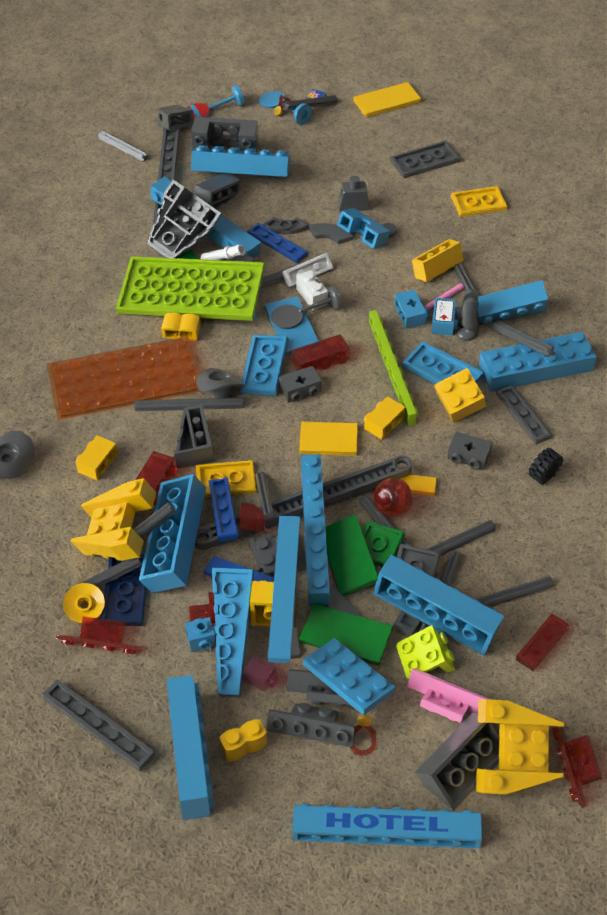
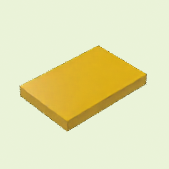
(479, 201)
(328, 438)
(239, 474)

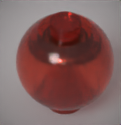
(393, 497)

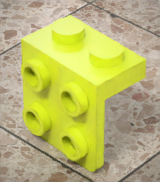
(425, 651)

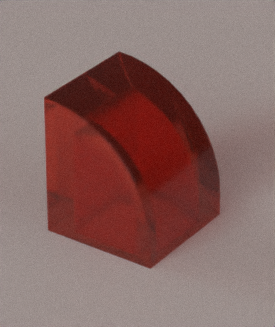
(251, 518)

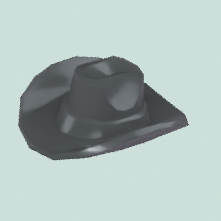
(217, 382)
(15, 454)

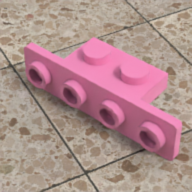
(443, 696)

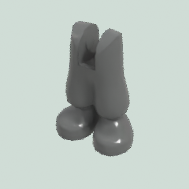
(468, 320)

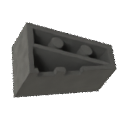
(218, 189)

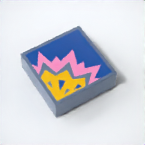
(315, 94)

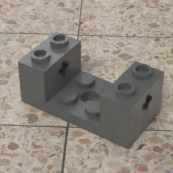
(210, 133)

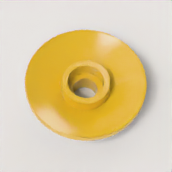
(81, 594)

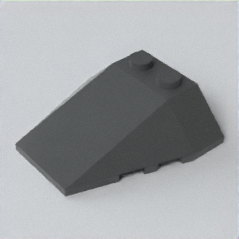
(181, 221)

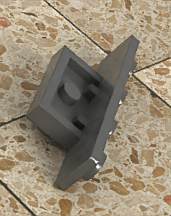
(315, 689)
(312, 724)

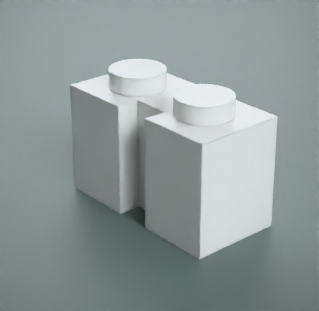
(310, 289)

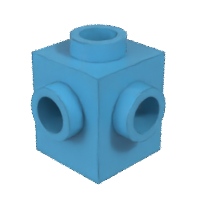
(200, 634)

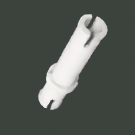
(228, 252)

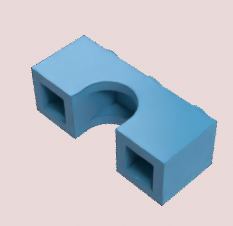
(373, 233)

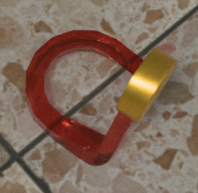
(278, 111)
(365, 721)

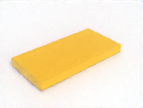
(387, 99)

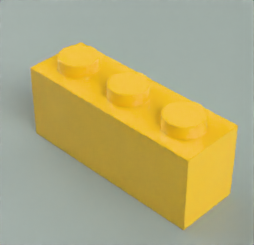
(437, 260)

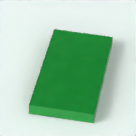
(350, 556)
(360, 635)

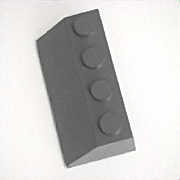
(454, 765)

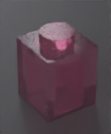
(260, 673)

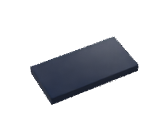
(125, 597)

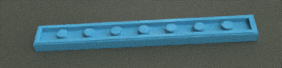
(284, 590)

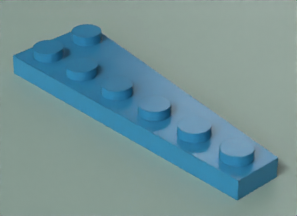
(232, 616)

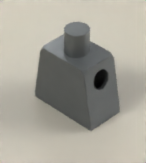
(170, 119)
(353, 195)

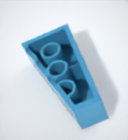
(513, 302)

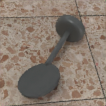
(291, 316)

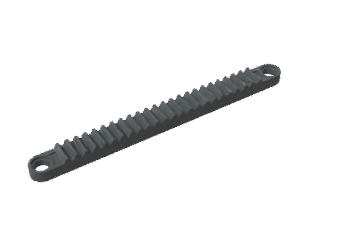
(333, 491)

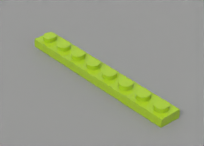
(394, 371)

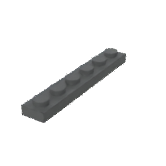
(98, 725)

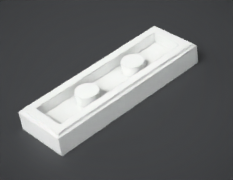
(318, 265)

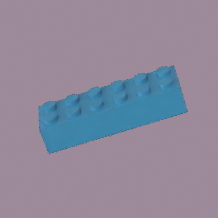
(241, 161)
(522, 365)
(173, 541)
(437, 604)
(190, 747)

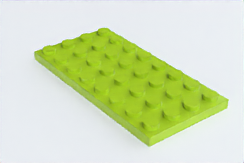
(191, 287)

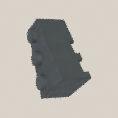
(193, 440)

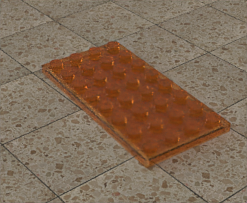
(122, 377)

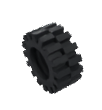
(545, 466)

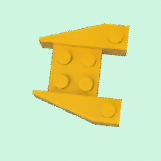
(112, 519)
(521, 748)

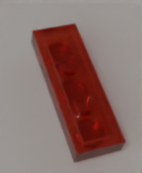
(542, 642)

